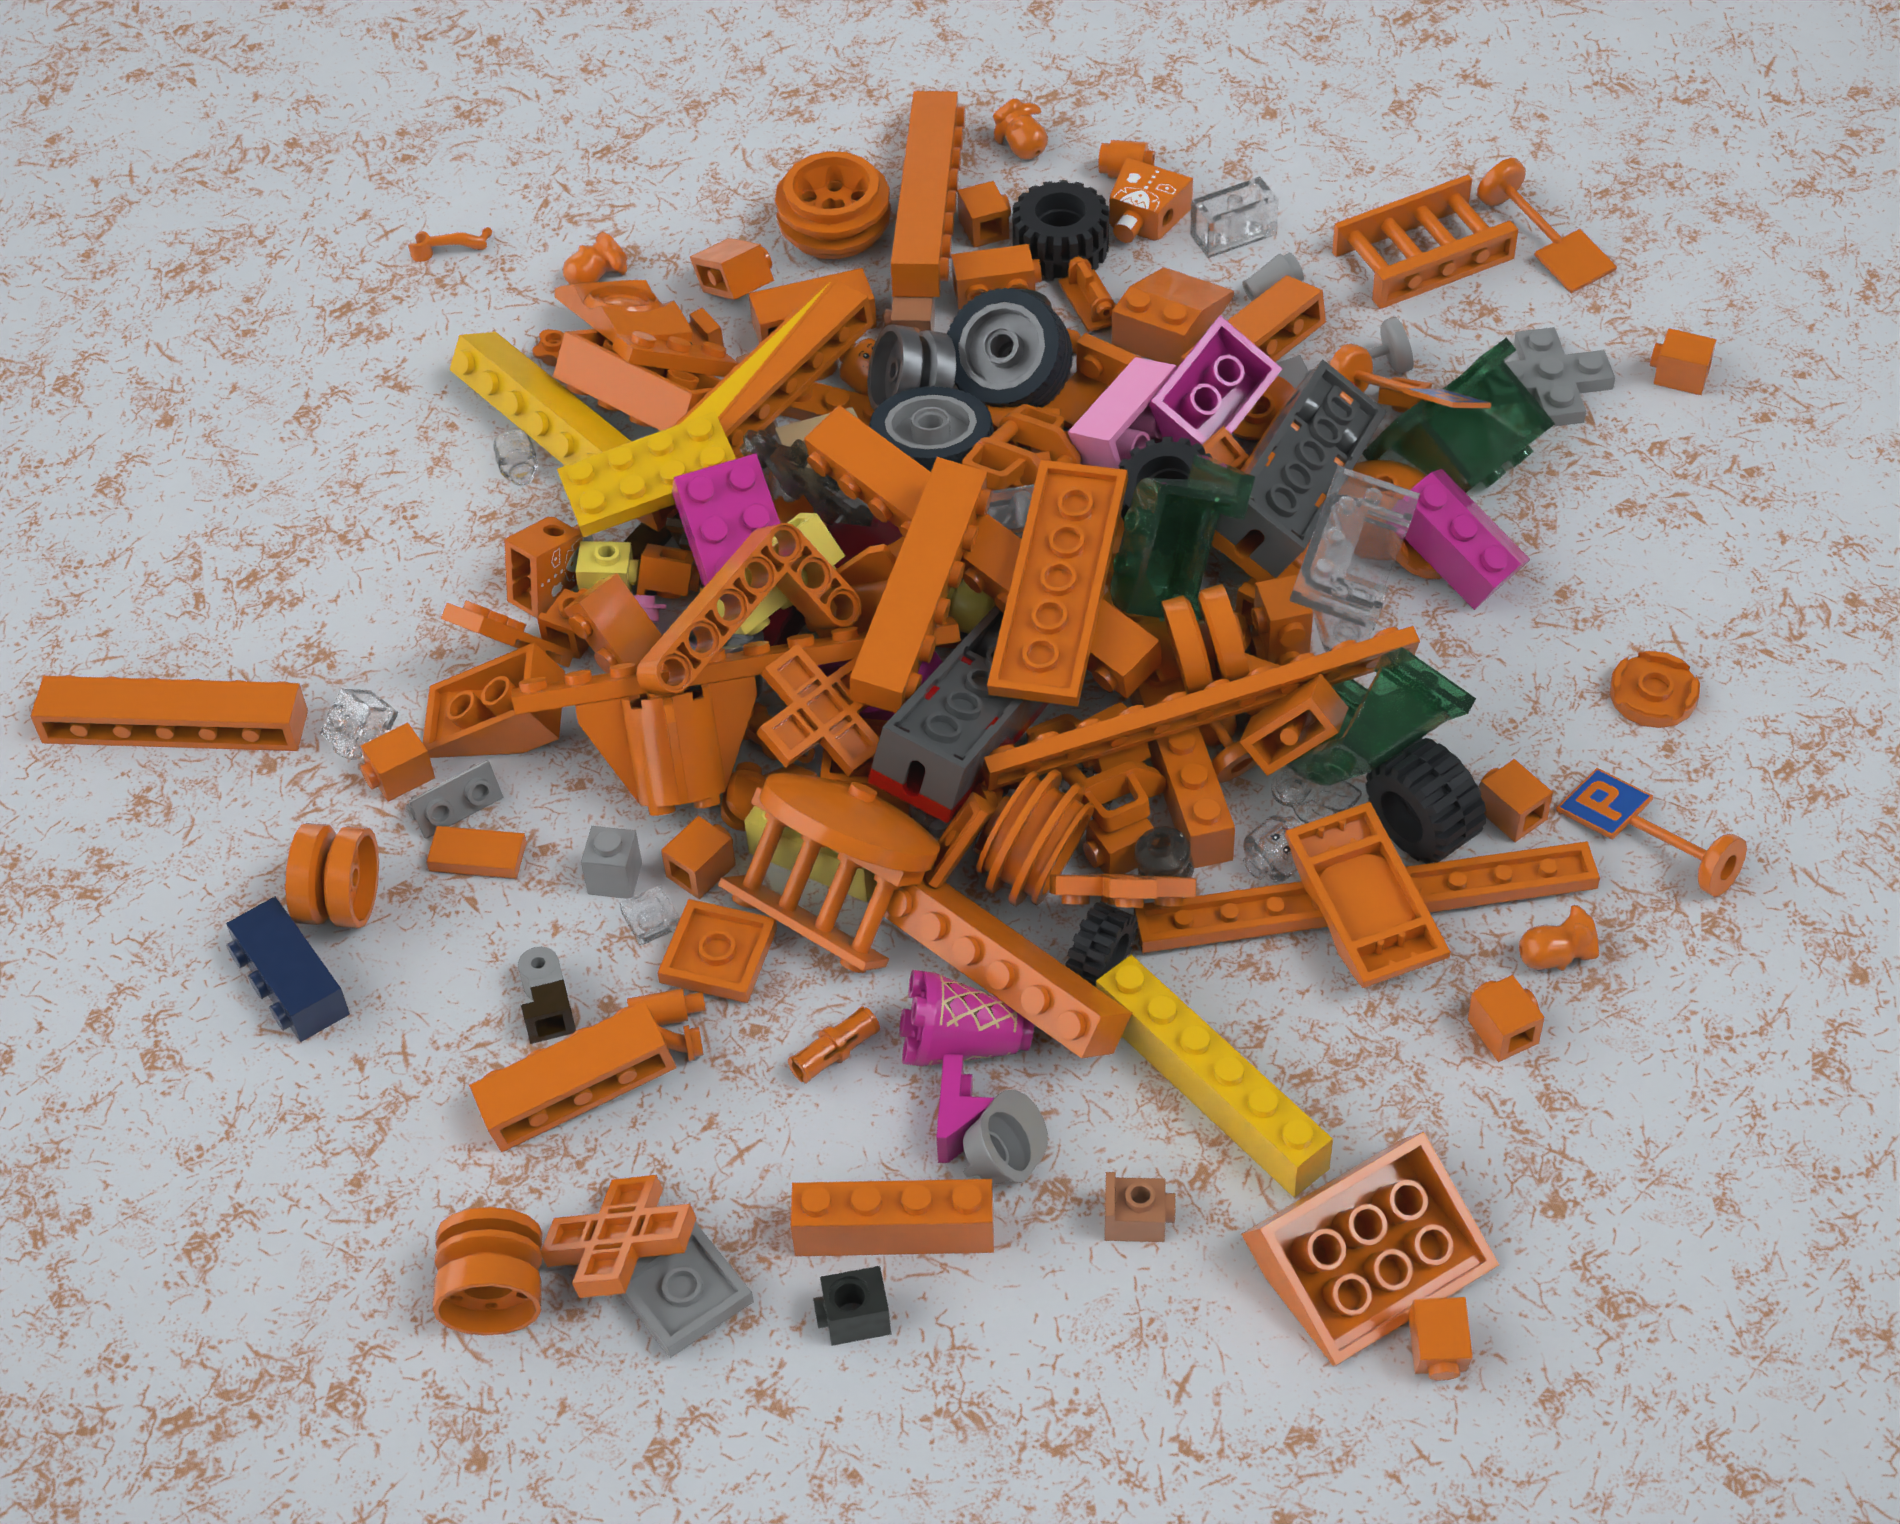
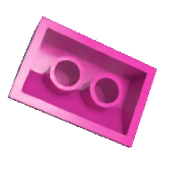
(1213, 385)
(1461, 540)

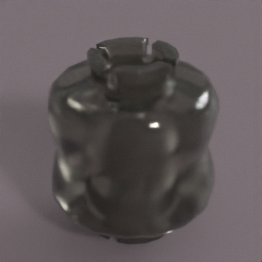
(1164, 853)

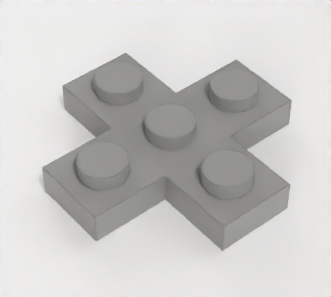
(1559, 378)

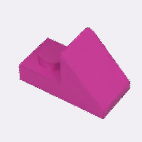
(956, 1108)

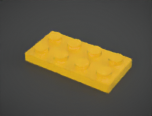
(640, 474)

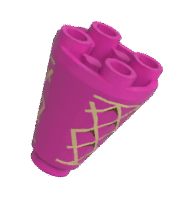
(958, 1021)

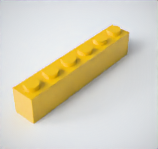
(532, 398)
(1218, 1079)

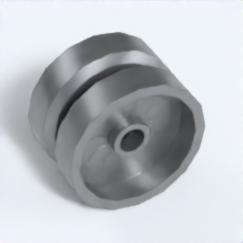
(909, 361)

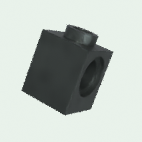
(858, 1287)

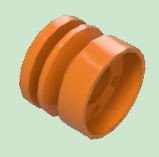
(487, 1271)

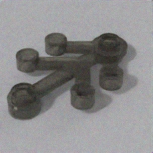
(800, 480)

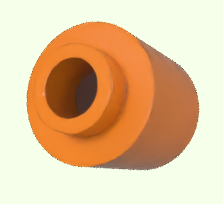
(1114, 154)

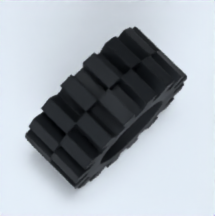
(1101, 942)

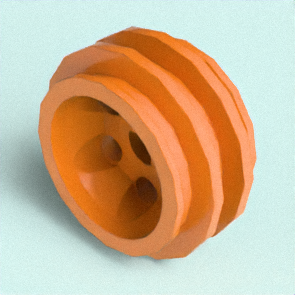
(833, 205)
(1033, 836)

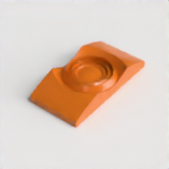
(624, 308)
(1365, 895)

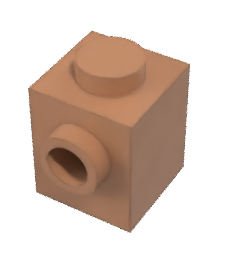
(912, 312)

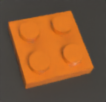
(717, 950)

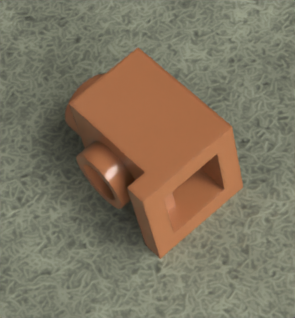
(1137, 1209)

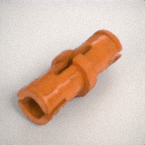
(833, 1044)

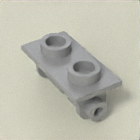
(455, 799)

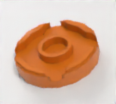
(1654, 689)

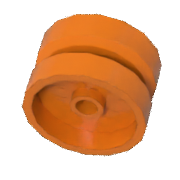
(1208, 639)
(332, 875)

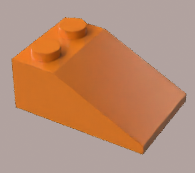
(1166, 314)
(476, 712)

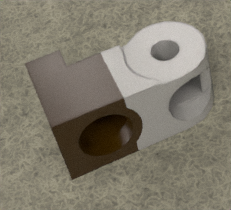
(543, 982)

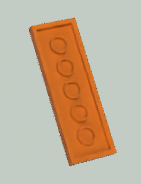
(1058, 583)

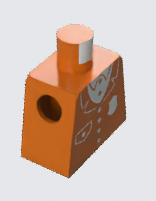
(1148, 201)
(541, 563)

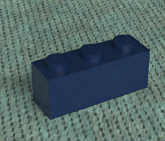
(286, 970)

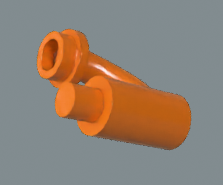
(672, 1008)

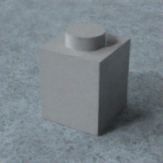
(611, 862)

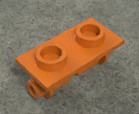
(1087, 295)

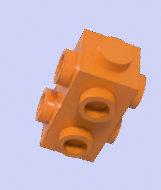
(993, 269)

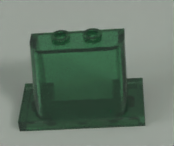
(1470, 441)
(1172, 535)
(1381, 721)

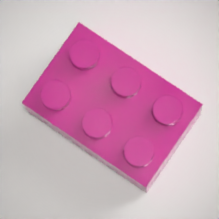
(722, 510)

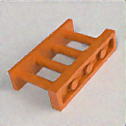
(1432, 268)
(854, 952)

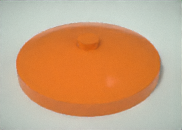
(850, 821)

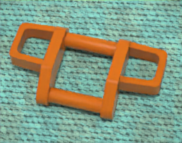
(1029, 427)
(1108, 785)

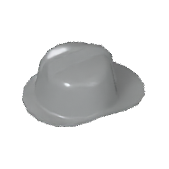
(1006, 1139)

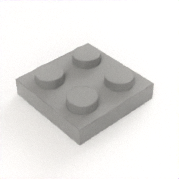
(686, 1293)

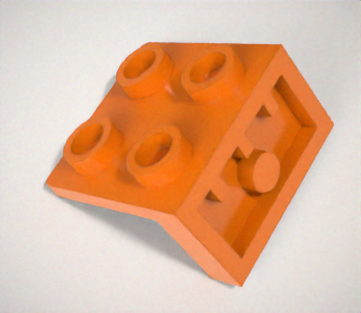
(1096, 368)

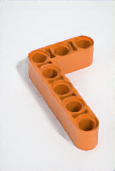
(741, 600)

